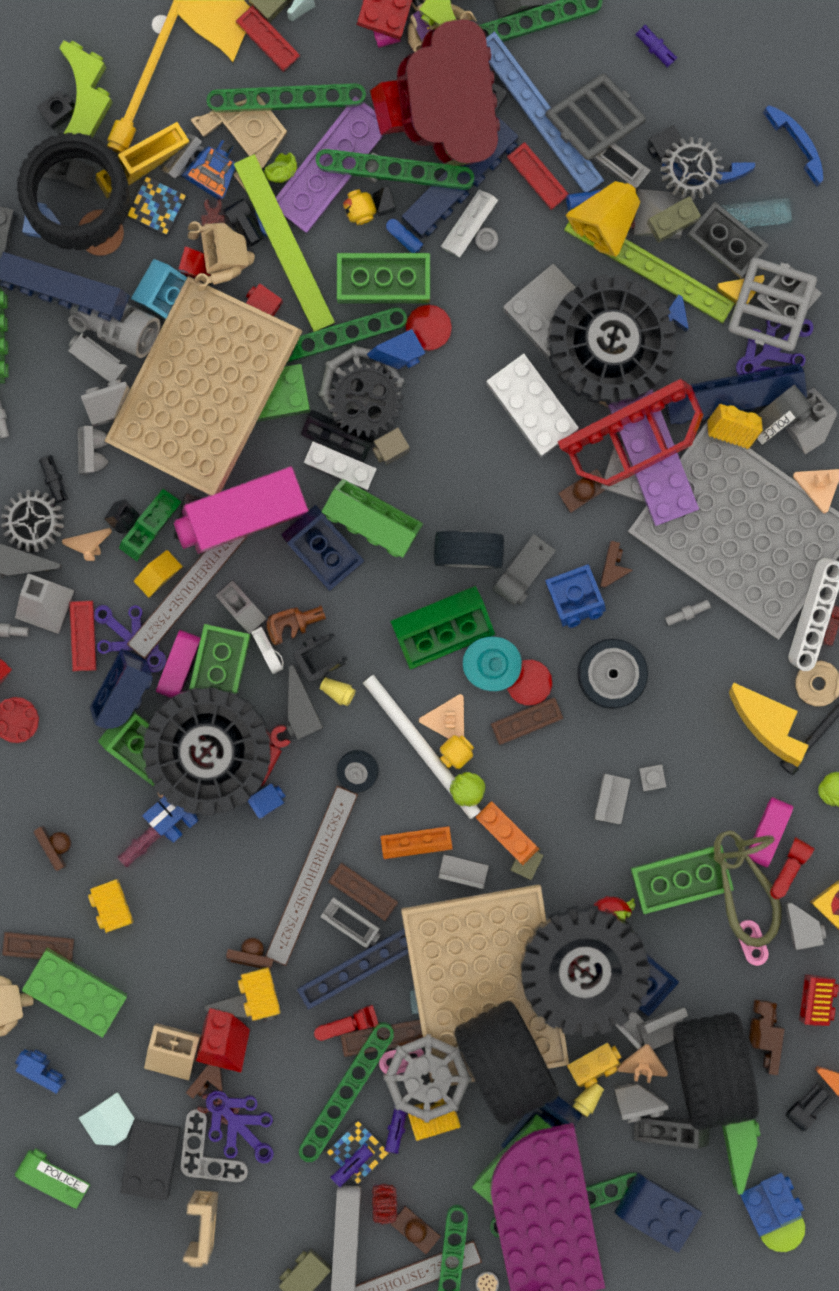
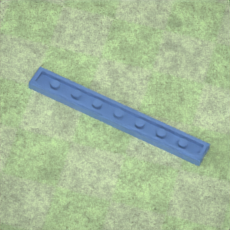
(535, 108)

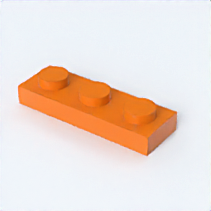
(507, 833)
(416, 842)

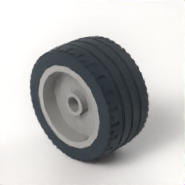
(469, 549)
(595, 678)

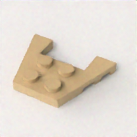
(254, 130)

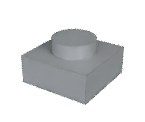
(652, 777)

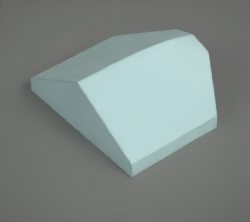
(299, 8)
(108, 1121)

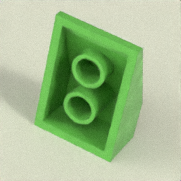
(127, 744)
(741, 1147)

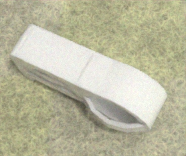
(267, 650)

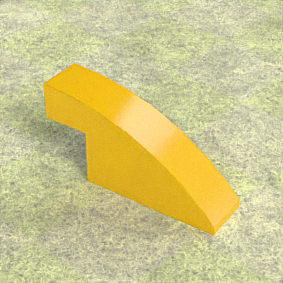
(146, 156)
(768, 723)

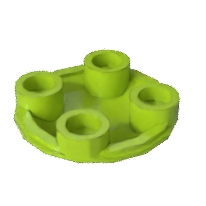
(785, 1238)

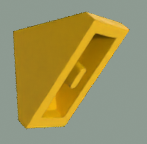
(732, 288)
(157, 573)

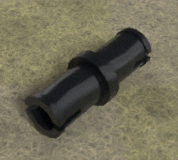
(53, 479)

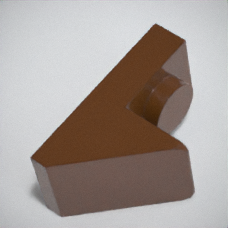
(611, 572)
(210, 1073)

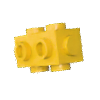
(594, 1065)

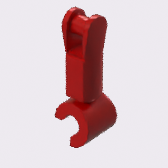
(275, 748)
(798, 855)
(363, 1019)

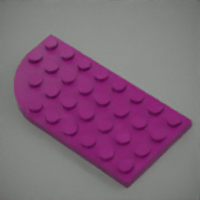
(545, 1214)

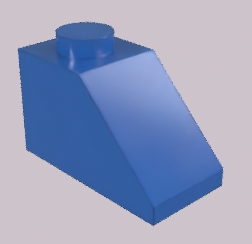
(399, 351)
(267, 800)

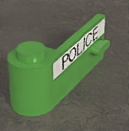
(50, 1179)

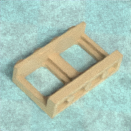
(203, 1204)

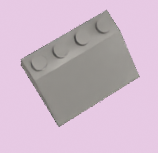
(535, 306)

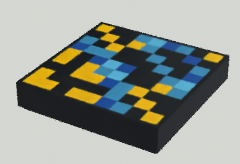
(156, 206)
(351, 1142)

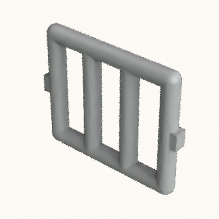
(802, 301)

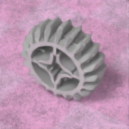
(683, 162)
(30, 509)

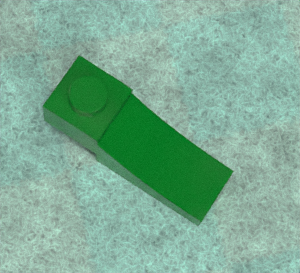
(149, 525)

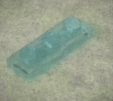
(761, 212)

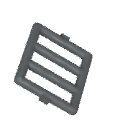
(587, 91)

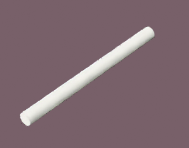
(414, 738)

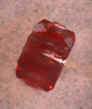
(384, 1204)

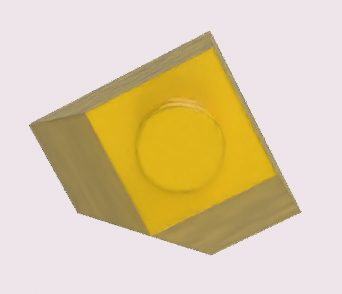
(606, 217)

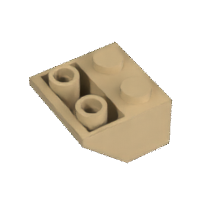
(172, 1051)

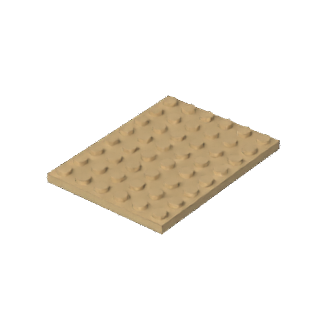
(203, 386)
(469, 961)

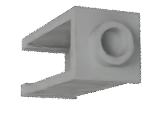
(622, 176)
(97, 358)
(370, 937)

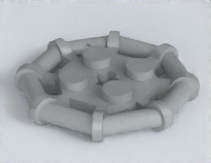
(332, 367)
(433, 1090)

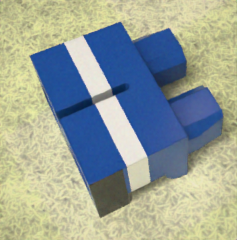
(164, 823)

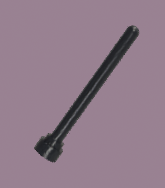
(813, 738)

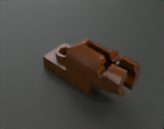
(766, 1035)

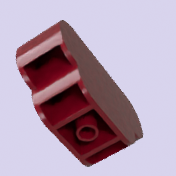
(450, 95)

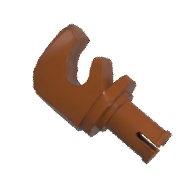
(294, 619)

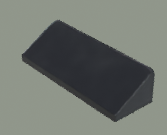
(328, 433)

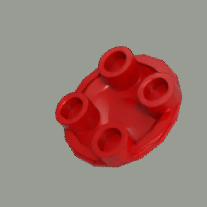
(430, 326)
(532, 684)
(17, 720)

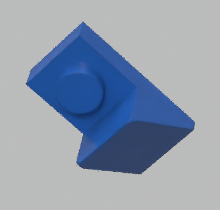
(678, 313)

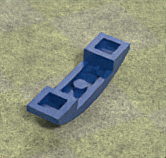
(778, 120)
(737, 171)

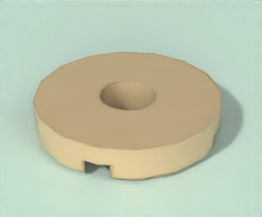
(815, 697)

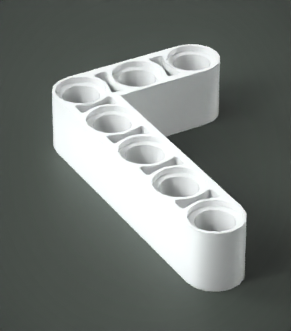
(819, 625)

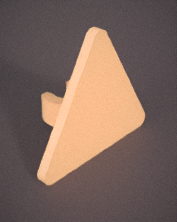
(819, 486)
(88, 543)
(447, 718)
(643, 1062)

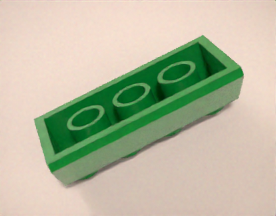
(442, 627)

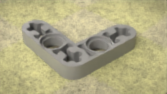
(203, 1161)

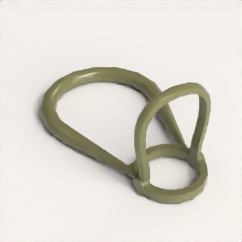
(730, 908)

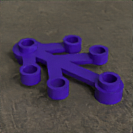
(768, 351)
(126, 635)
(236, 1123)

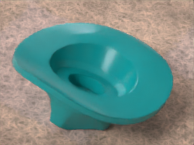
(492, 663)

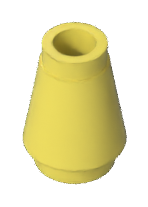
(338, 691)
(588, 1100)

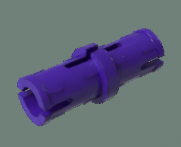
(656, 46)
(395, 1130)
(362, 1154)

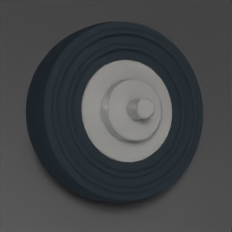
(357, 770)

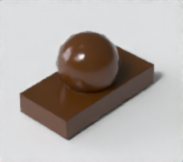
(581, 492)
(53, 846)
(250, 955)
(416, 1230)

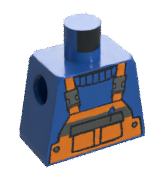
(212, 170)

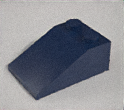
(322, 547)
(659, 987)
(553, 1113)

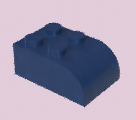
(121, 690)
(658, 1212)

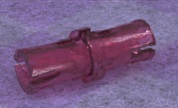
(139, 846)

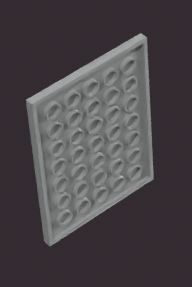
(750, 537)

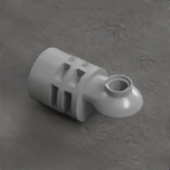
(132, 334)

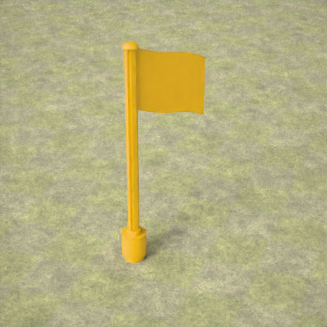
(208, 18)

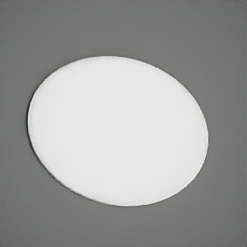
(158, 22)

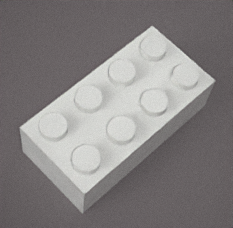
(531, 405)

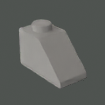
(240, 607)
(804, 928)

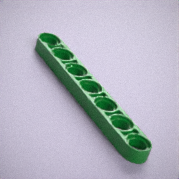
(538, 23)
(275, 93)
(405, 174)
(342, 338)
(345, 1103)
(598, 1189)
(453, 1250)

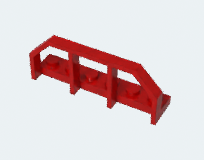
(632, 414)

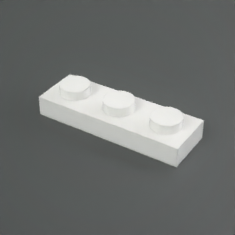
(469, 223)
(340, 465)

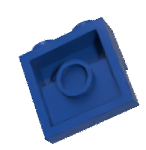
(576, 596)
(34, 1066)
(772, 1204)

